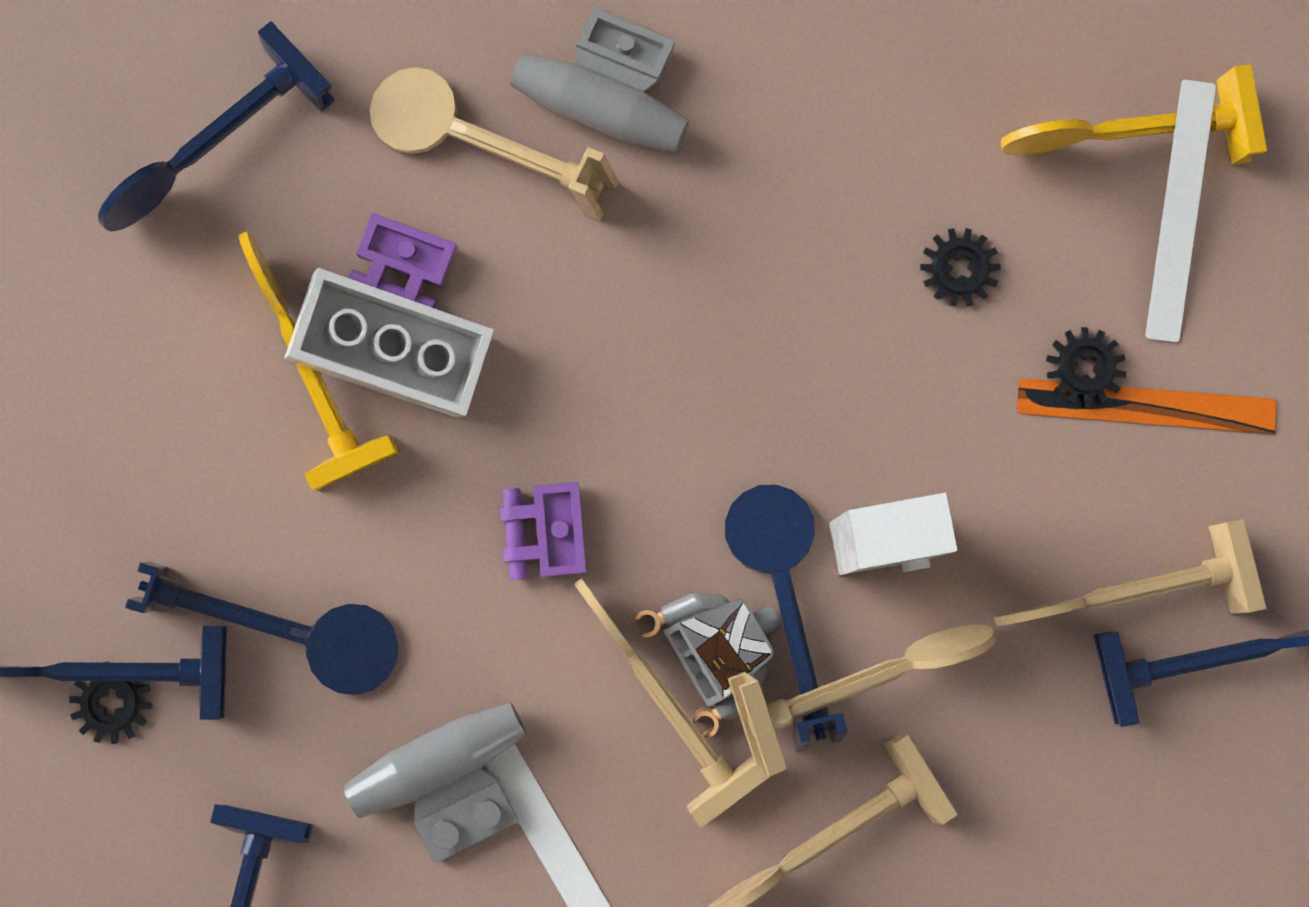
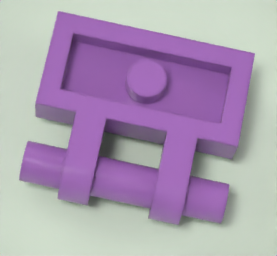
(406, 251)
(558, 531)

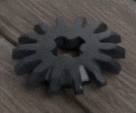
(978, 266)
(1104, 369)
(96, 715)

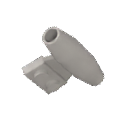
(608, 83)
(446, 780)

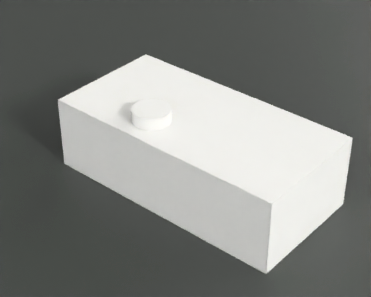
(388, 343)
(893, 535)

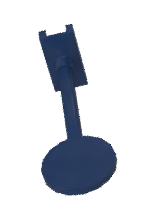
(150, 185)
(771, 533)
(346, 650)
(206, 672)
(1123, 676)
(259, 833)

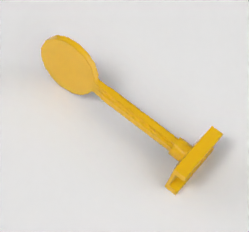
(1236, 115)
(348, 454)

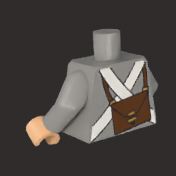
(715, 643)

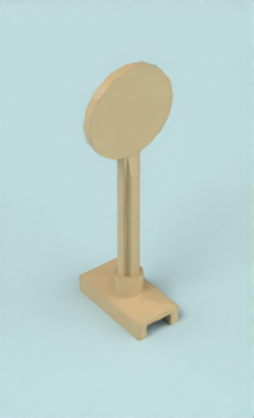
(419, 110)
(1231, 567)
(763, 719)
(913, 783)
(726, 784)

